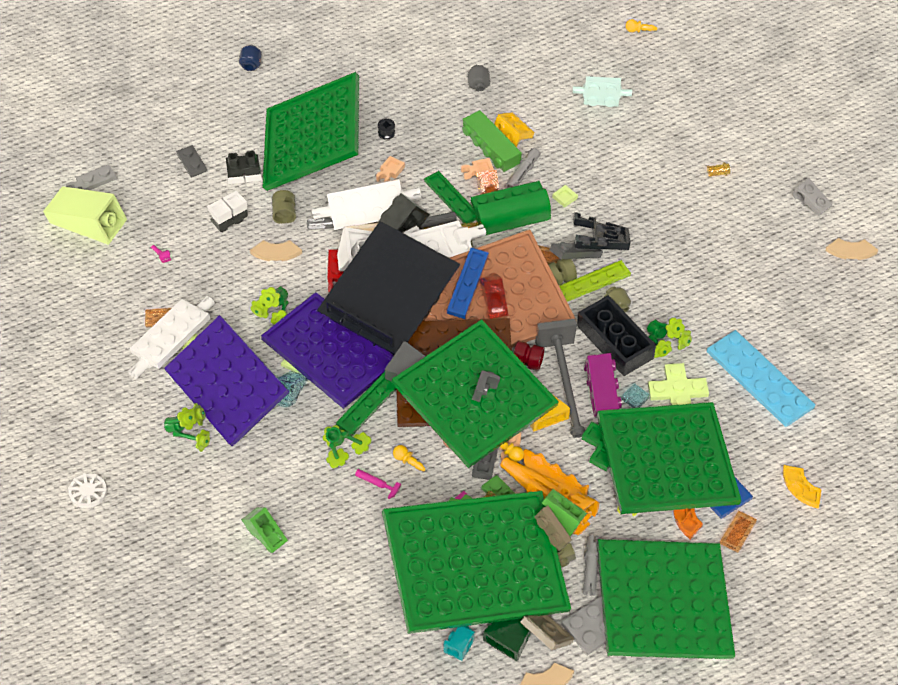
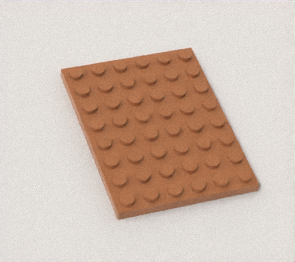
(528, 287)

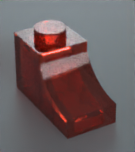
(494, 296)

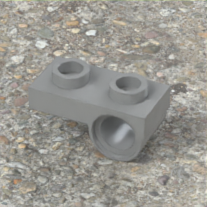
(810, 194)

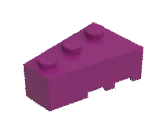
(602, 383)

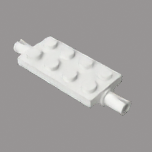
(362, 203)
(449, 238)
(169, 334)

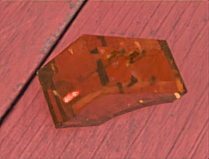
(487, 181)

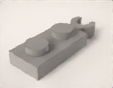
(94, 178)

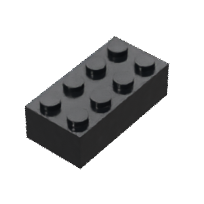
(616, 334)

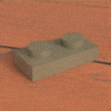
(553, 528)

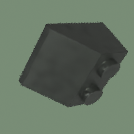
(404, 214)

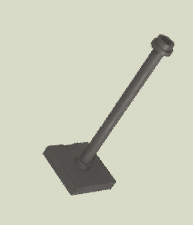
(558, 334)

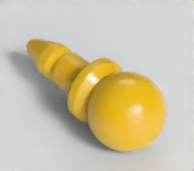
(632, 26)
(514, 452)
(402, 454)

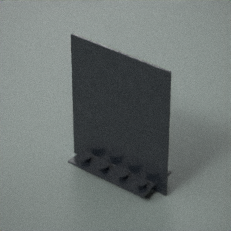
(388, 288)

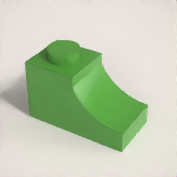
(565, 511)
(264, 528)

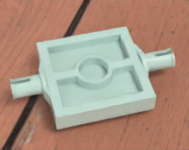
(602, 91)

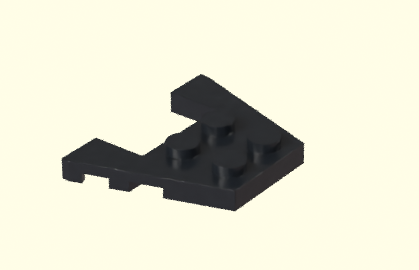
(604, 235)

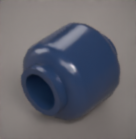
(250, 58)

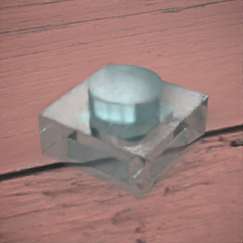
(635, 396)

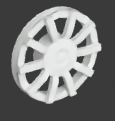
(87, 490)

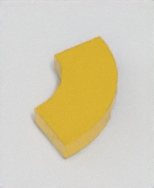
(800, 487)

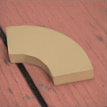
(851, 250)
(276, 252)
(554, 676)

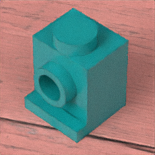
(459, 642)

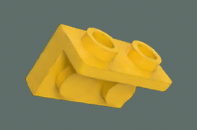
(513, 127)

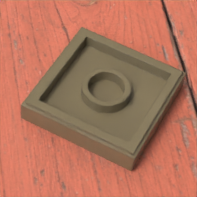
(548, 631)

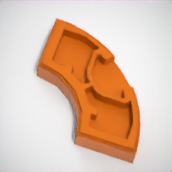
(687, 522)

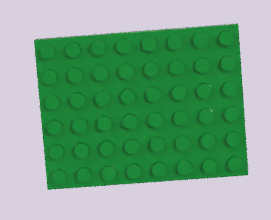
(474, 562)

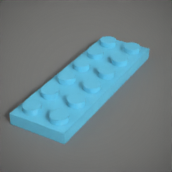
(761, 378)

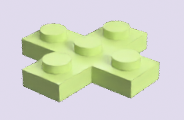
(677, 386)

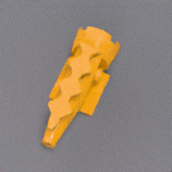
(542, 476)

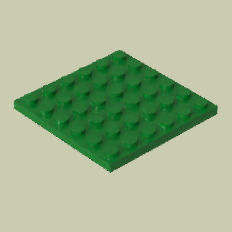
(311, 131)
(445, 383)
(668, 458)
(664, 599)

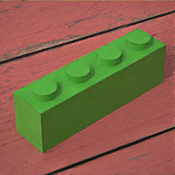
(491, 141)

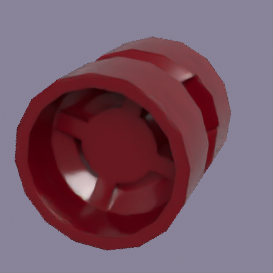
(529, 355)

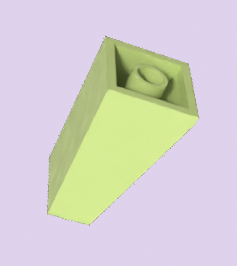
(86, 213)

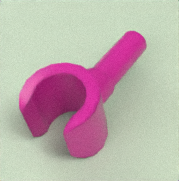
(162, 255)

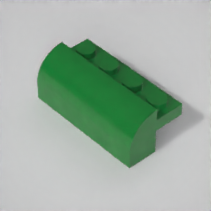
(512, 207)

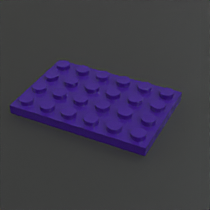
(327, 352)
(226, 380)

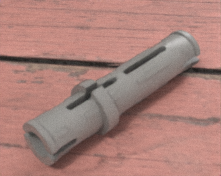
(526, 164)
(591, 566)

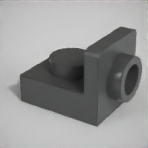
(486, 380)

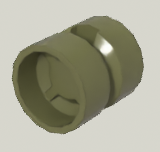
(283, 207)
(563, 270)

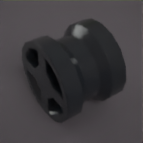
(386, 128)

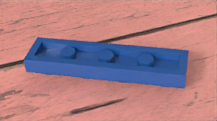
(467, 283)

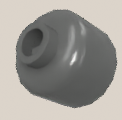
(478, 77)

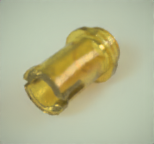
(717, 170)

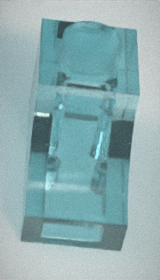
(294, 383)

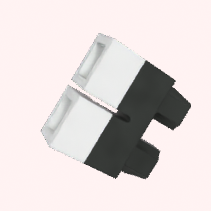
(245, 164)
(228, 211)

